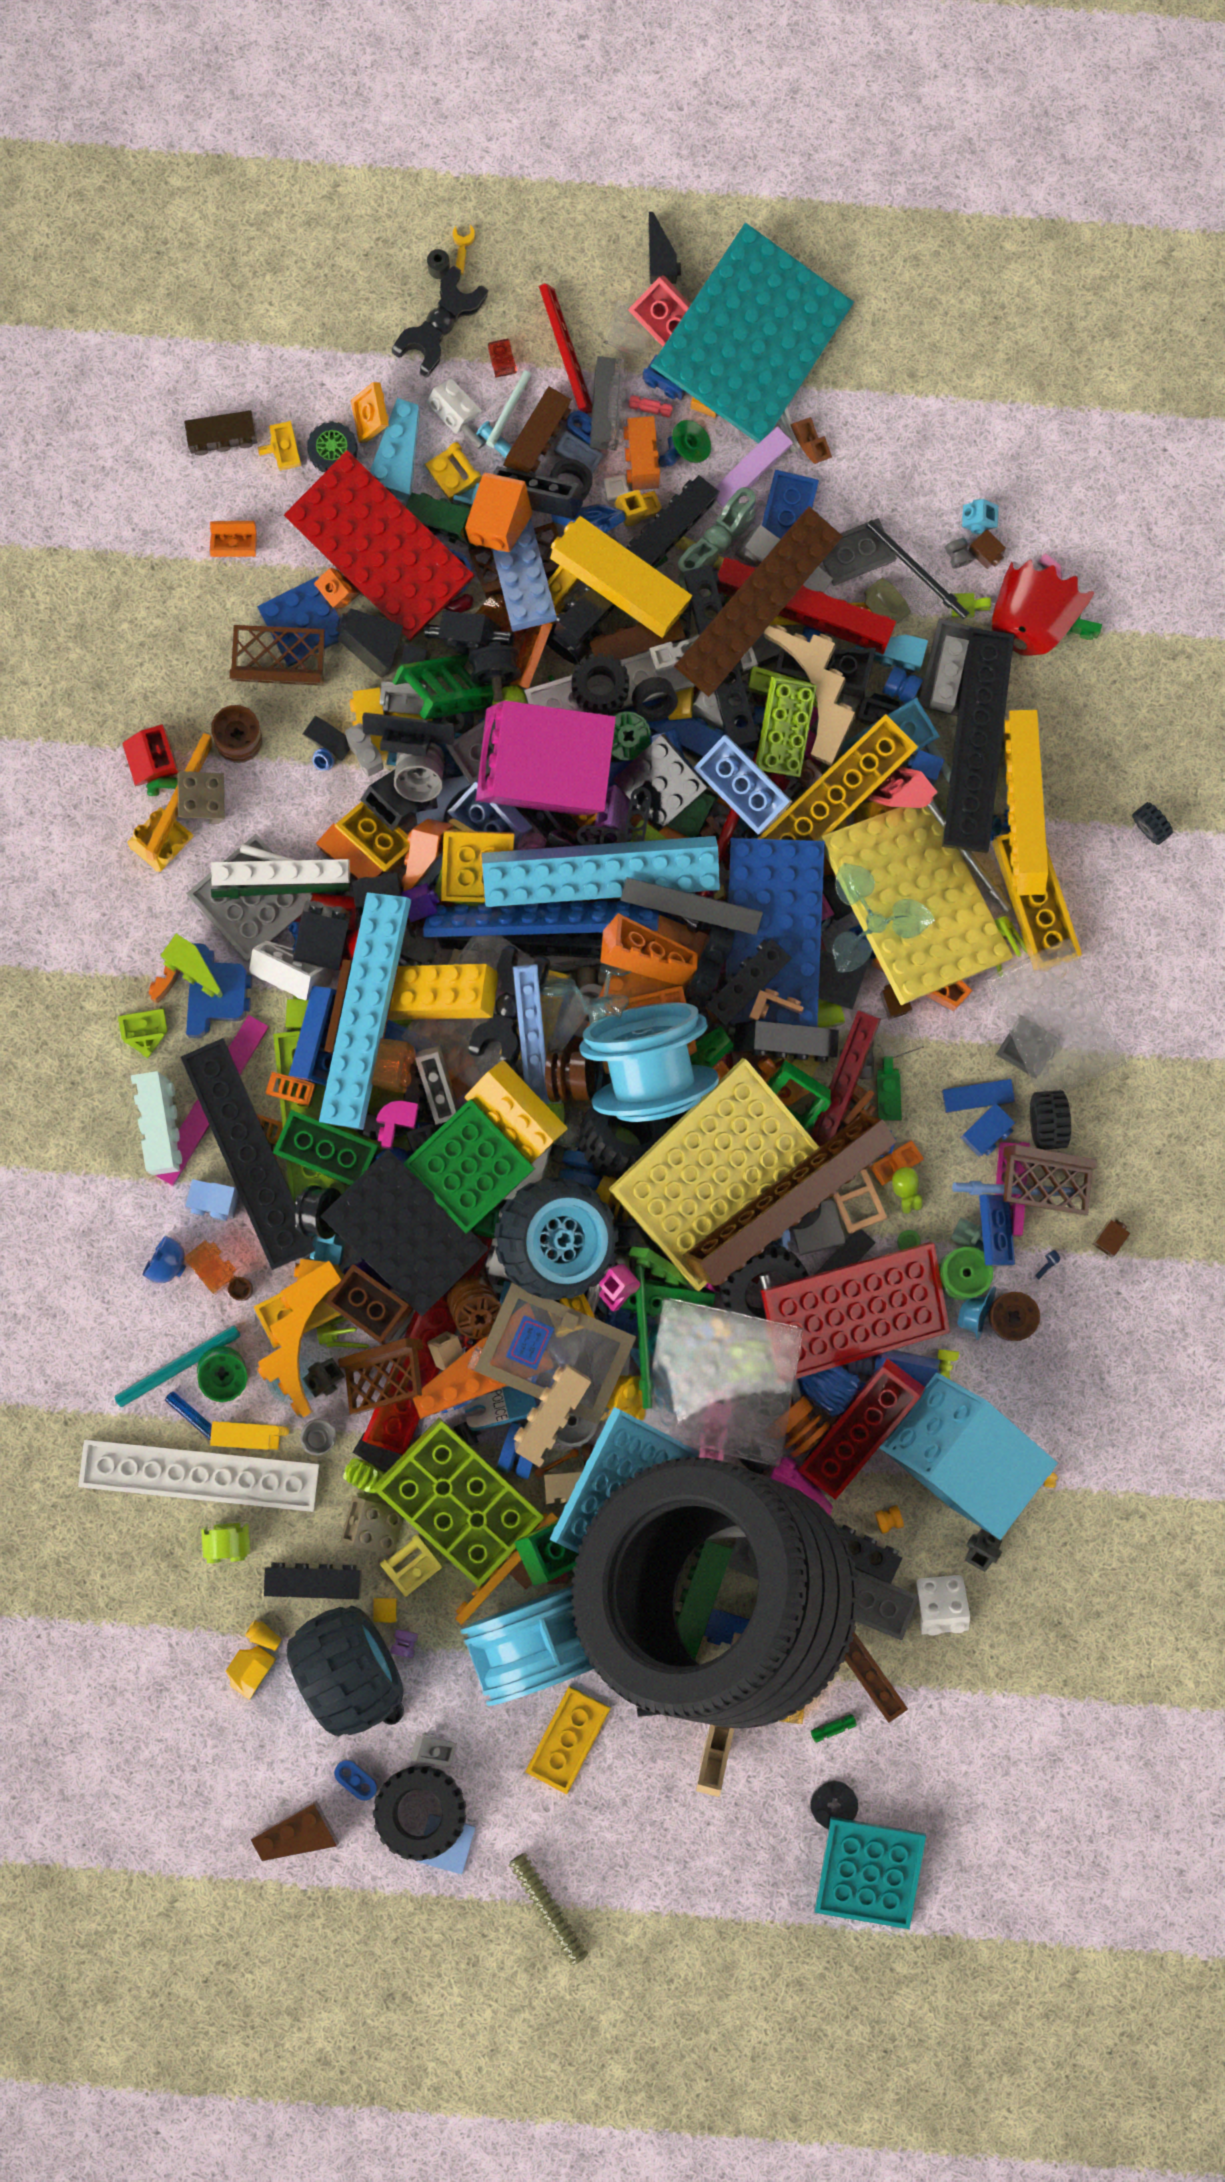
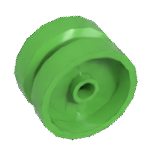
(951, 1273)

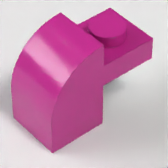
(396, 1114)
(618, 1286)

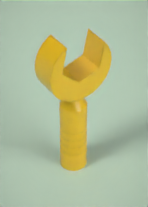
(462, 242)

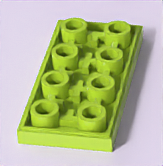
(785, 726)

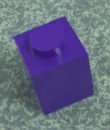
(423, 901)

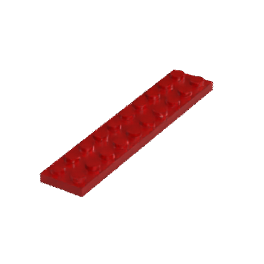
(395, 1424)

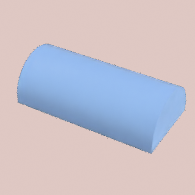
(742, 785)

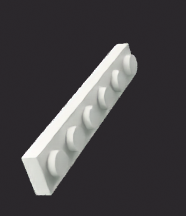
(280, 872)

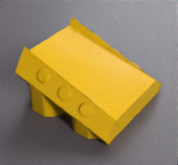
(175, 842)

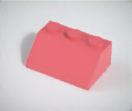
(660, 309)
(904, 789)

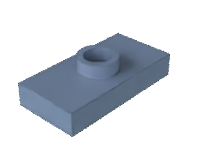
(574, 448)

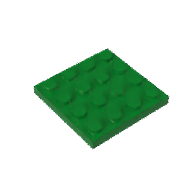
(469, 1166)

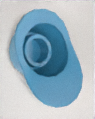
(974, 1312)

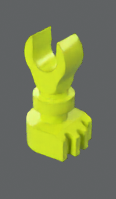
(946, 1357)

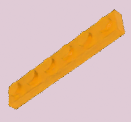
(466, 1609)

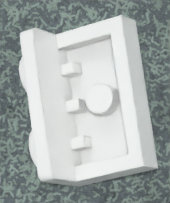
(452, 405)

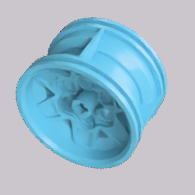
(526, 1647)

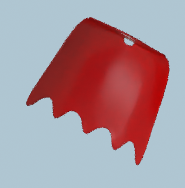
(1040, 605)

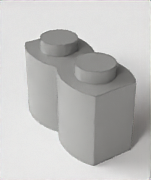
(366, 752)

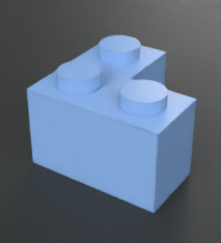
(212, 1198)

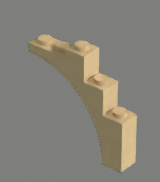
(814, 658)
(715, 1755)

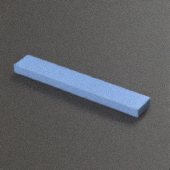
(531, 1028)

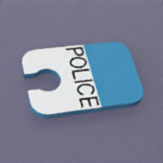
(501, 1408)

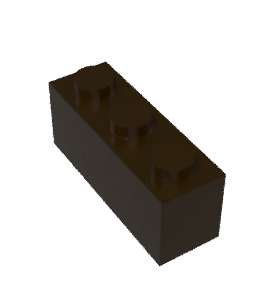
(221, 432)

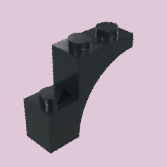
(713, 954)

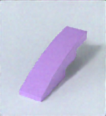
(753, 465)

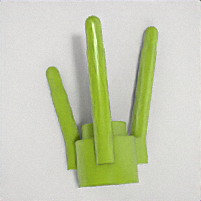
(1007, 928)
(329, 1333)

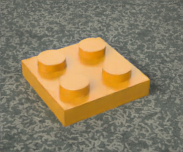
(369, 412)

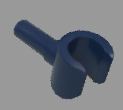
(1052, 1258)

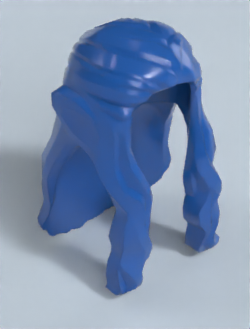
(831, 1389)

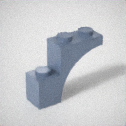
(451, 792)

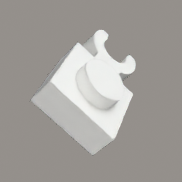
(666, 656)

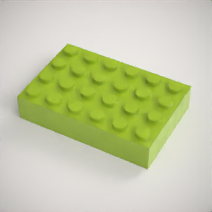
(458, 1501)

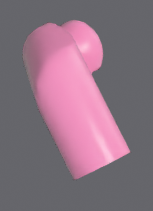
(1047, 561)

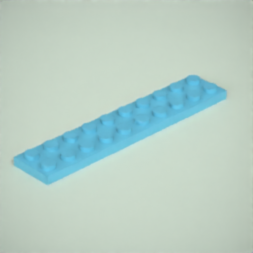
(365, 1010)

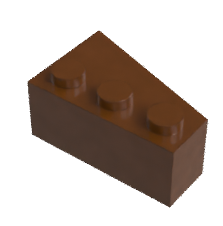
(296, 1834)

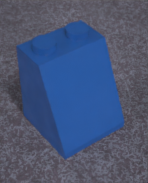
(917, 1366)

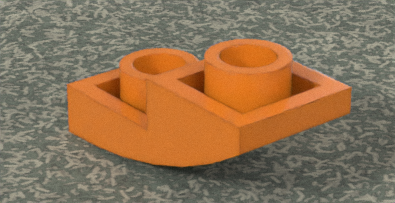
(162, 986)

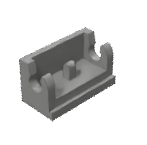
(401, 698)

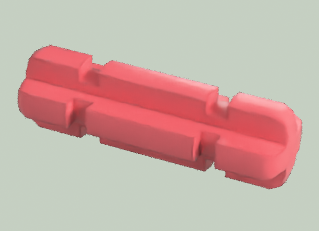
(650, 406)

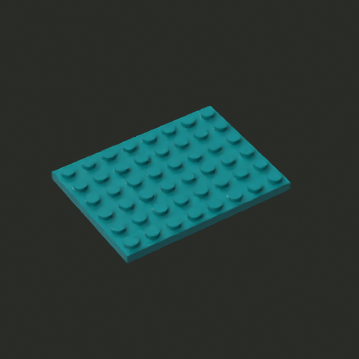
(752, 333)

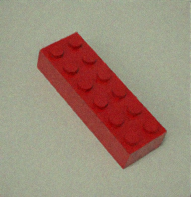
(861, 1429)

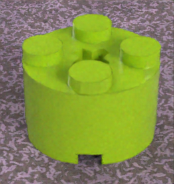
(225, 1542)

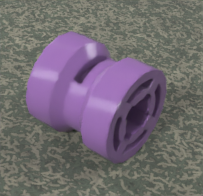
(407, 1638)

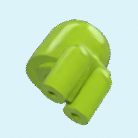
(906, 1185)

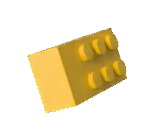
(517, 1111)

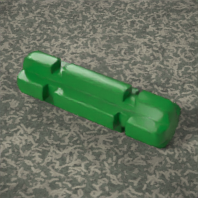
(833, 1728)

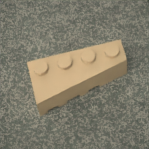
(551, 1413)
(560, 1485)

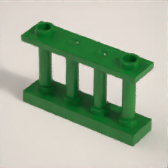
(444, 702)

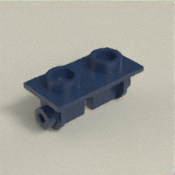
(626, 1321)

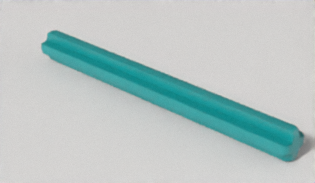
(175, 1367)

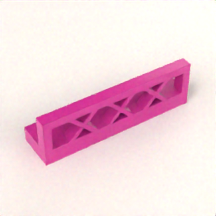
(1017, 1210)

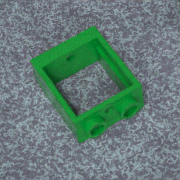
(820, 1104)

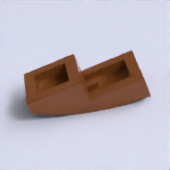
(814, 447)

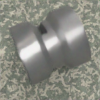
(958, 552)

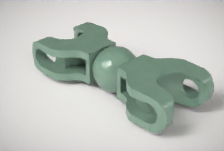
(717, 538)

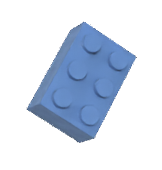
(489, 816)

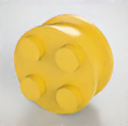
(627, 1397)

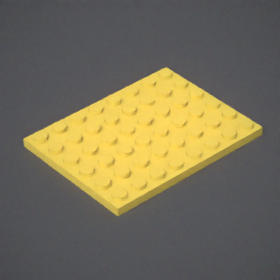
(909, 863)
(712, 1164)

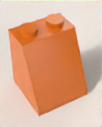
(498, 512)

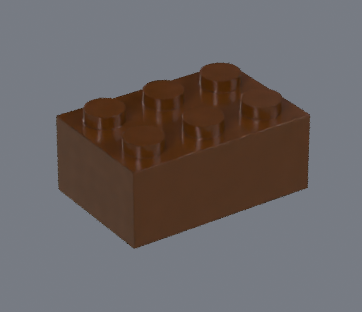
(369, 1305)

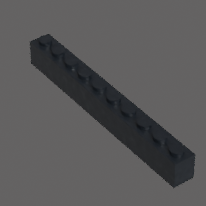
(650, 546)

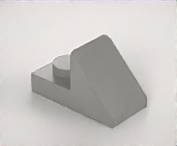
(433, 1750)

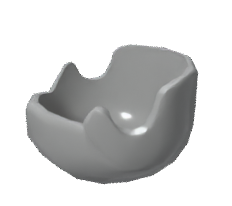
(311, 1439)

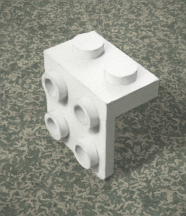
(943, 1605)

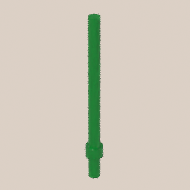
(645, 1383)

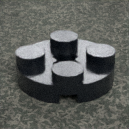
(825, 1794)

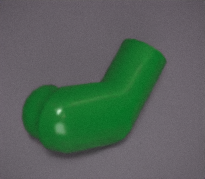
(161, 782)

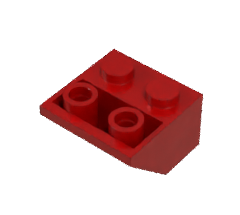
(150, 755)

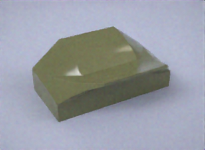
(886, 600)

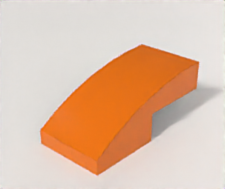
(904, 1156)

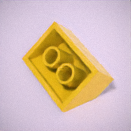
(374, 838)

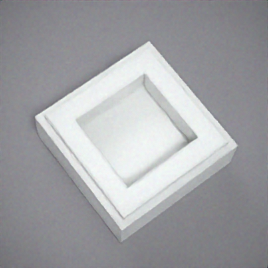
(615, 486)

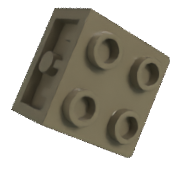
(201, 796)
(372, 1526)

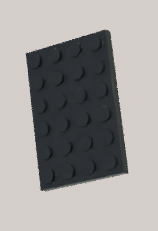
(404, 1232)

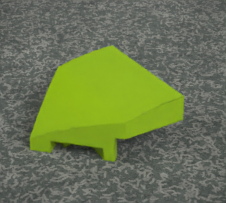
(143, 1030)

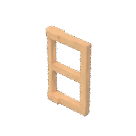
(851, 1228)

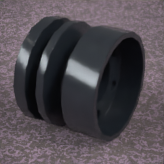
(565, 650)

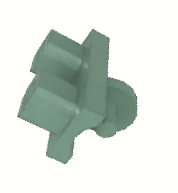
(968, 1234)

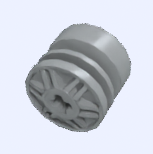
(420, 776)

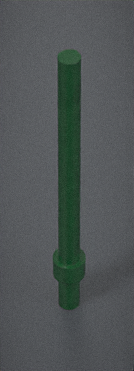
(236, 892)

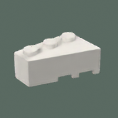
(276, 965)

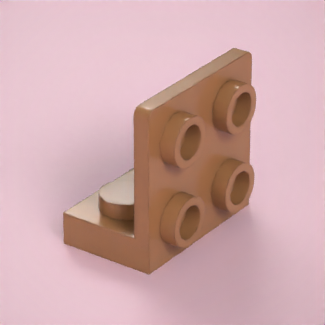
(760, 1007)

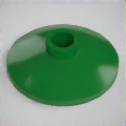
(691, 441)

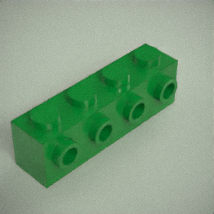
(658, 1290)

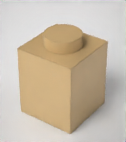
(445, 1349)

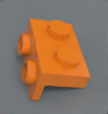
(233, 539)

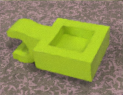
(971, 605)

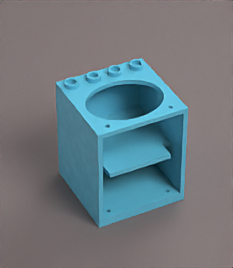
(969, 1455)

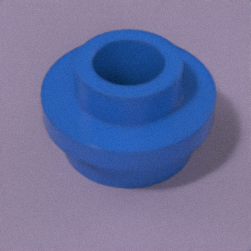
(323, 759)

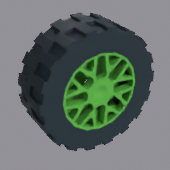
(329, 443)

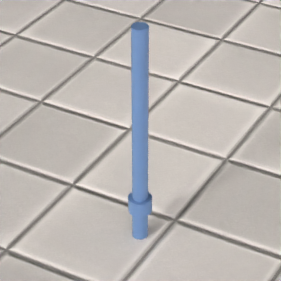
(978, 1188)

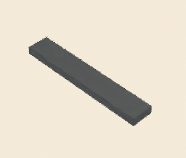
(691, 905)

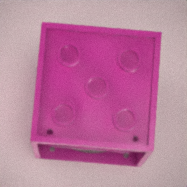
(546, 758)

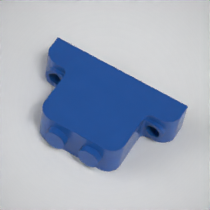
(233, 1004)

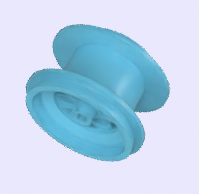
(649, 1061)

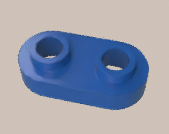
(583, 432)
(355, 1780)

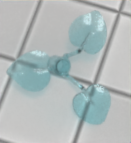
(908, 920)
(598, 1007)

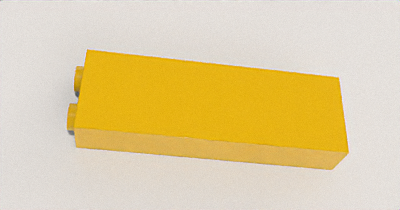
(620, 576)

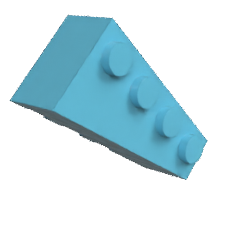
(397, 450)

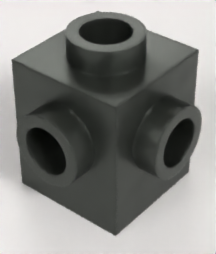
(320, 1381)
(983, 1550)

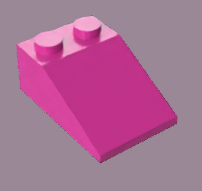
(789, 1475)

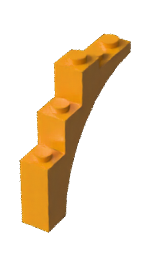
(284, 1362)

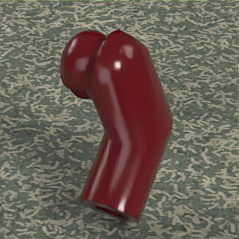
(461, 604)

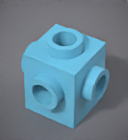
(980, 516)

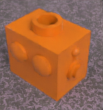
(336, 588)

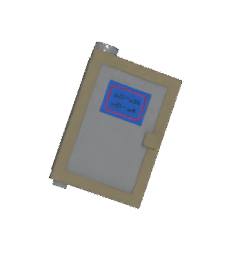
(538, 1336)

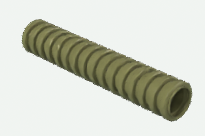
(548, 1909)

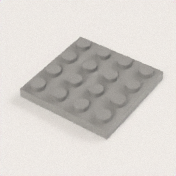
(251, 918)

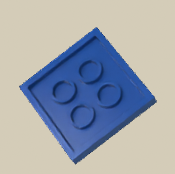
(301, 608)

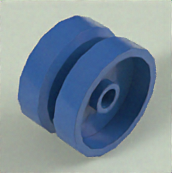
(584, 1171)
(509, 1455)

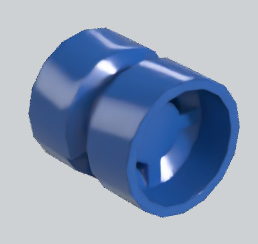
(902, 685)

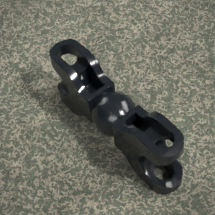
(440, 321)
(503, 1024)

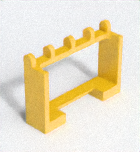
(246, 1435)

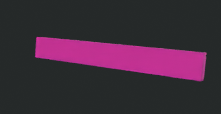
(196, 1122)

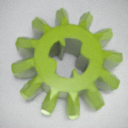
(362, 1474)

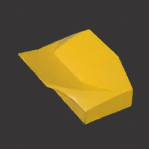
(249, 1670)

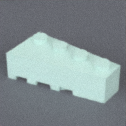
(157, 1122)

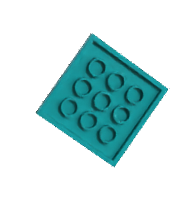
(870, 1873)

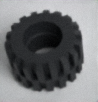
(600, 666)
(1050, 1120)

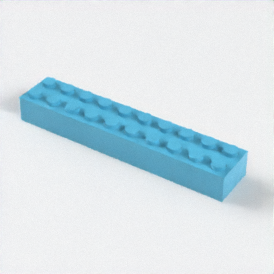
(598, 870)

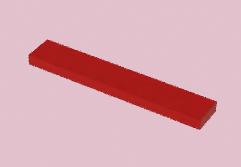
(566, 348)

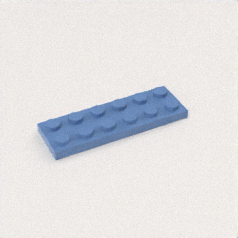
(525, 582)

